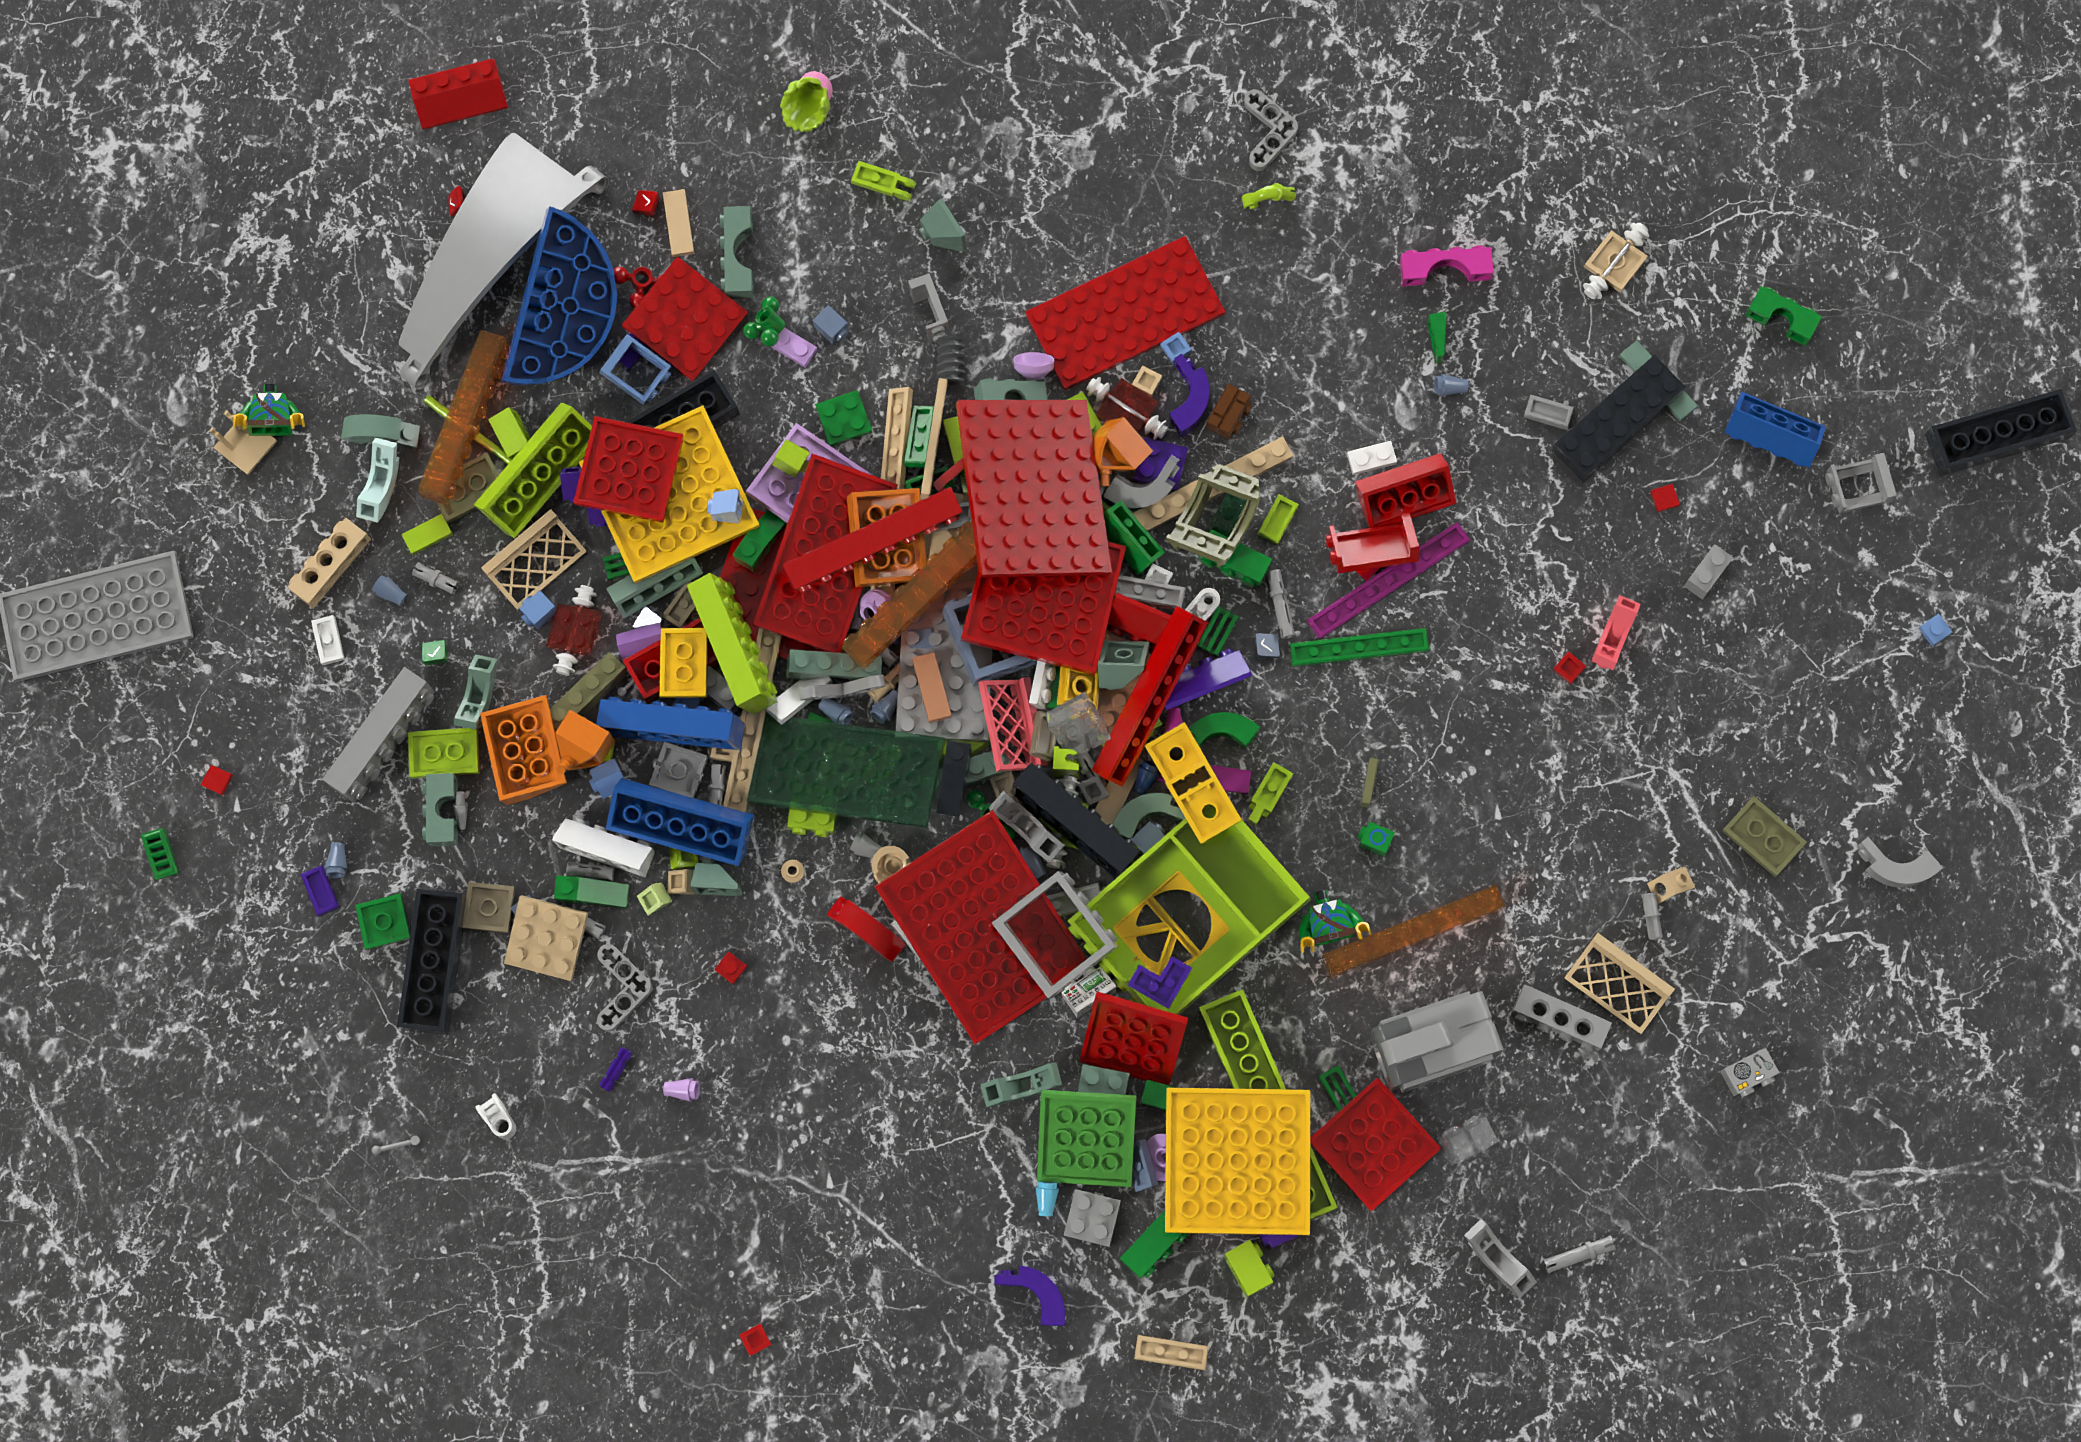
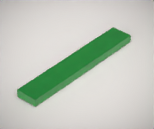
(1359, 647)

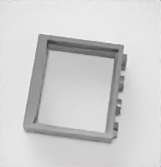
(1025, 957)

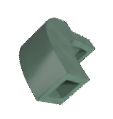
(1142, 808)

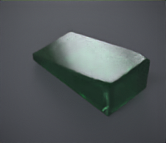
(1227, 515)

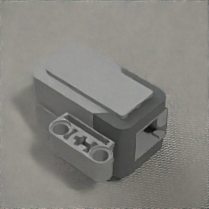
(1436, 1041)

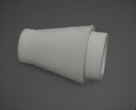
(864, 846)

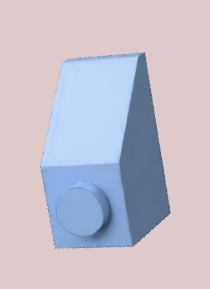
(726, 506)

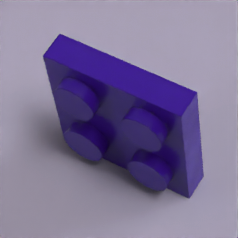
(1154, 463)

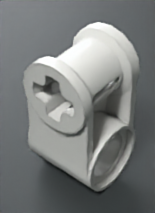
(494, 1114)

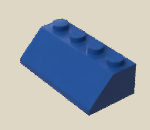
(1775, 430)

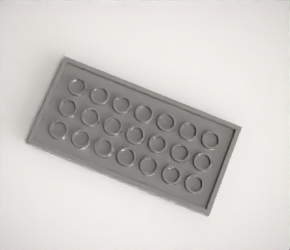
(95, 616)
(964, 700)

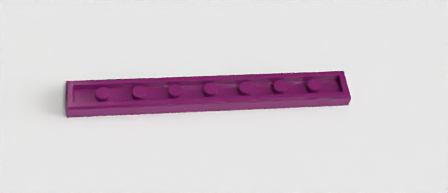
(1387, 582)

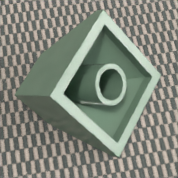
(942, 228)
(1121, 662)
(713, 880)

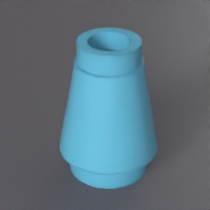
(1046, 1197)

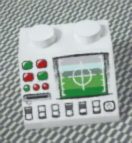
(1081, 994)

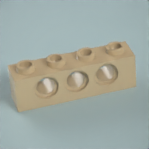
(328, 575)

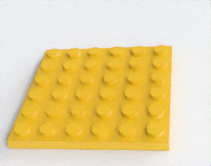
(687, 527)
(1237, 1161)

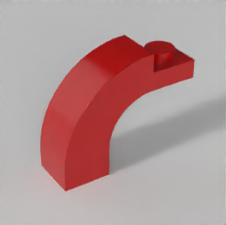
(866, 928)

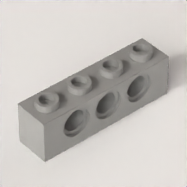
(1597, 1026)

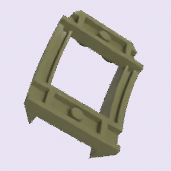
(1205, 543)

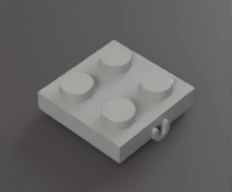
(678, 770)
(1092, 1218)

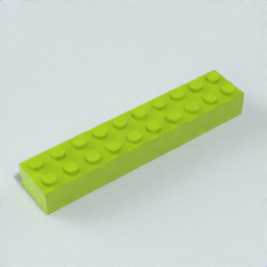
(1252, 1067)

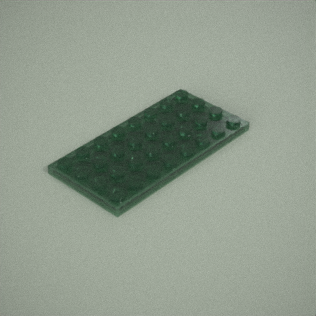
(846, 771)

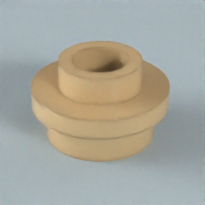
(797, 876)

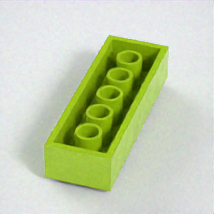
(536, 470)
(732, 643)

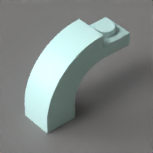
(381, 481)

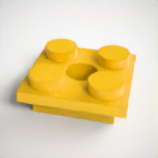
(1067, 685)

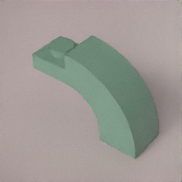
(367, 427)
(478, 691)
(1021, 1085)

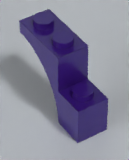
(569, 482)

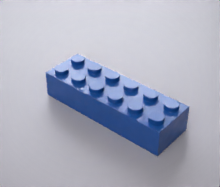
(671, 724)
(679, 821)

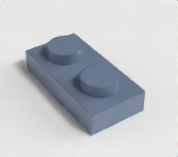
(1143, 1170)

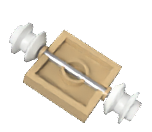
(1615, 261)

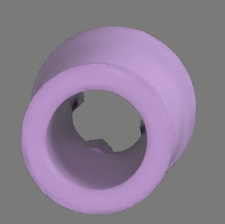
(682, 1089)

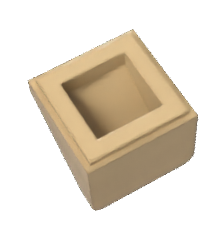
(680, 882)

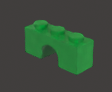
(1801, 320)

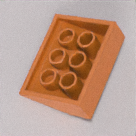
(906, 559)
(523, 749)

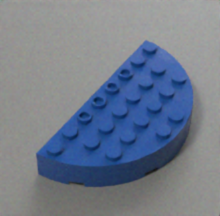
(564, 304)

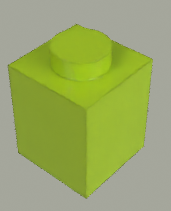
(791, 459)

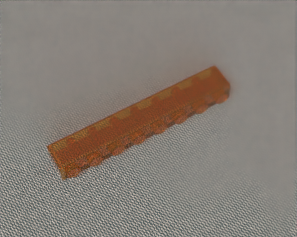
(464, 418)
(913, 598)
(1413, 932)

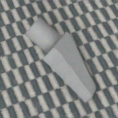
(460, 809)

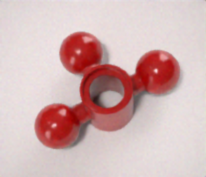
(621, 276)

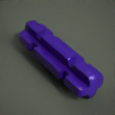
(615, 1069)

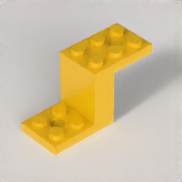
(1193, 783)

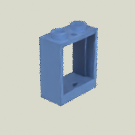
(662, 377)

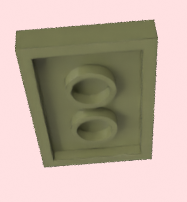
(475, 480)
(1764, 836)

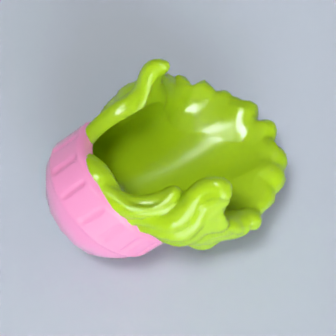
(807, 102)

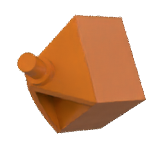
(1118, 449)
(581, 743)

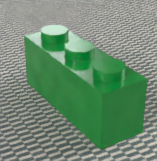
(1126, 530)
(1244, 564)
(1150, 1248)

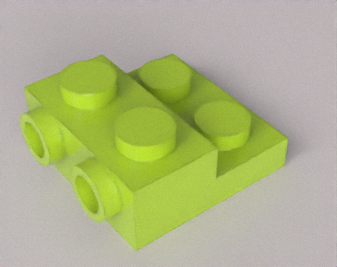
(803, 822)

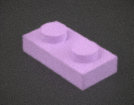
(795, 347)

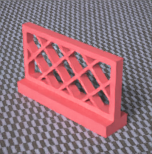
(1024, 724)

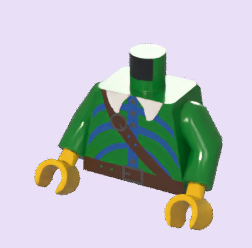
(269, 414)
(1329, 922)

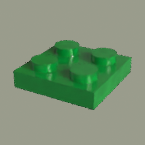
(843, 418)
(383, 921)

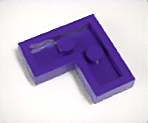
(1164, 987)

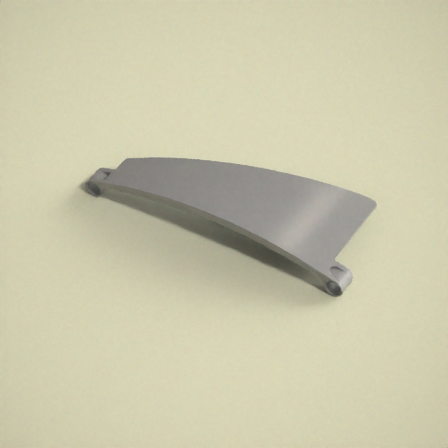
(484, 239)

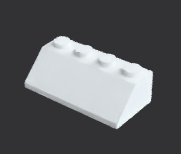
(604, 847)

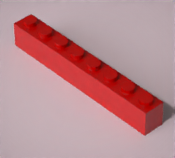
(872, 539)
(1149, 696)

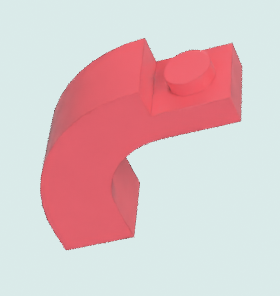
(1615, 633)

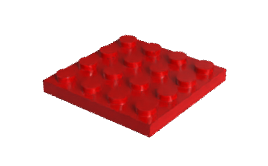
(684, 319)
(628, 469)
(1133, 1038)
(1374, 1144)

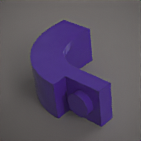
(1193, 410)
(1050, 1298)

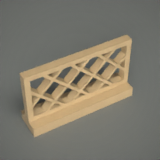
(520, 545)
(1630, 965)

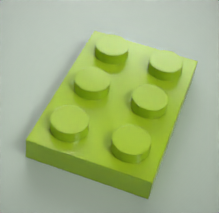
(443, 752)

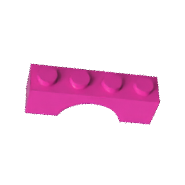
(1473, 262)

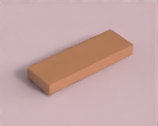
(931, 687)

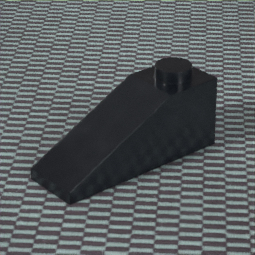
(953, 778)

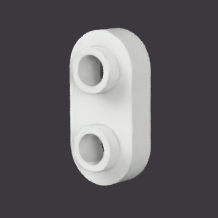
(1200, 608)

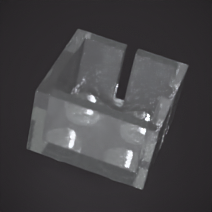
(1074, 720)
(1467, 1141)

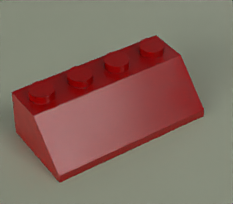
(458, 93)
(1406, 489)
(1138, 621)
(645, 666)

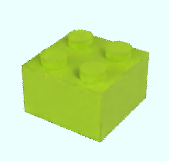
(1249, 1268)

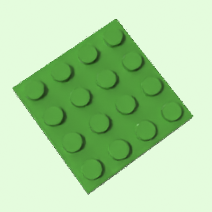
(1086, 1138)

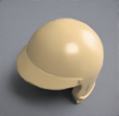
(888, 861)

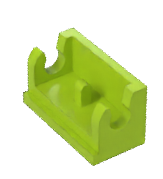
(510, 431)
(1063, 765)

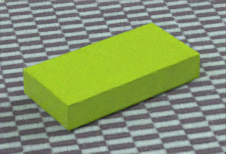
(1278, 519)
(427, 534)

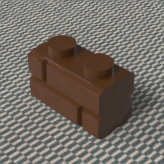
(1229, 411)

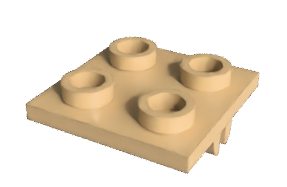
(241, 448)

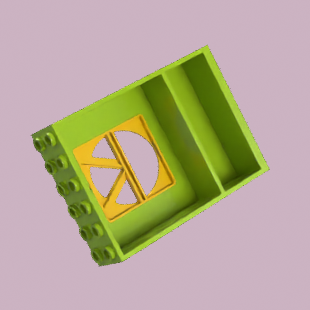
(1234, 877)

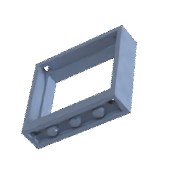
(975, 674)

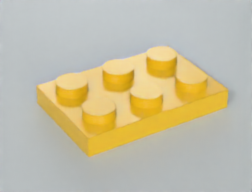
(683, 663)

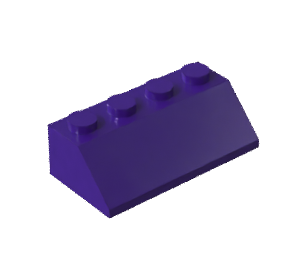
(1209, 677)

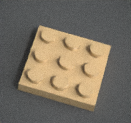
(546, 938)

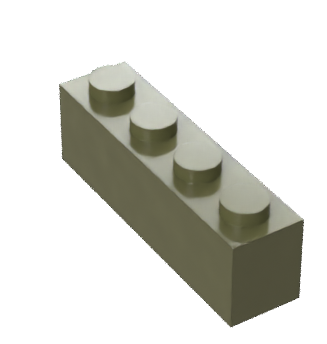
(590, 689)

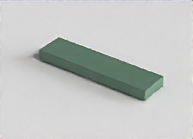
(1635, 357)

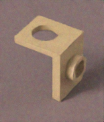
(1674, 882)

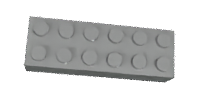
(379, 735)

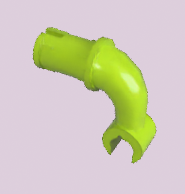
(1272, 192)

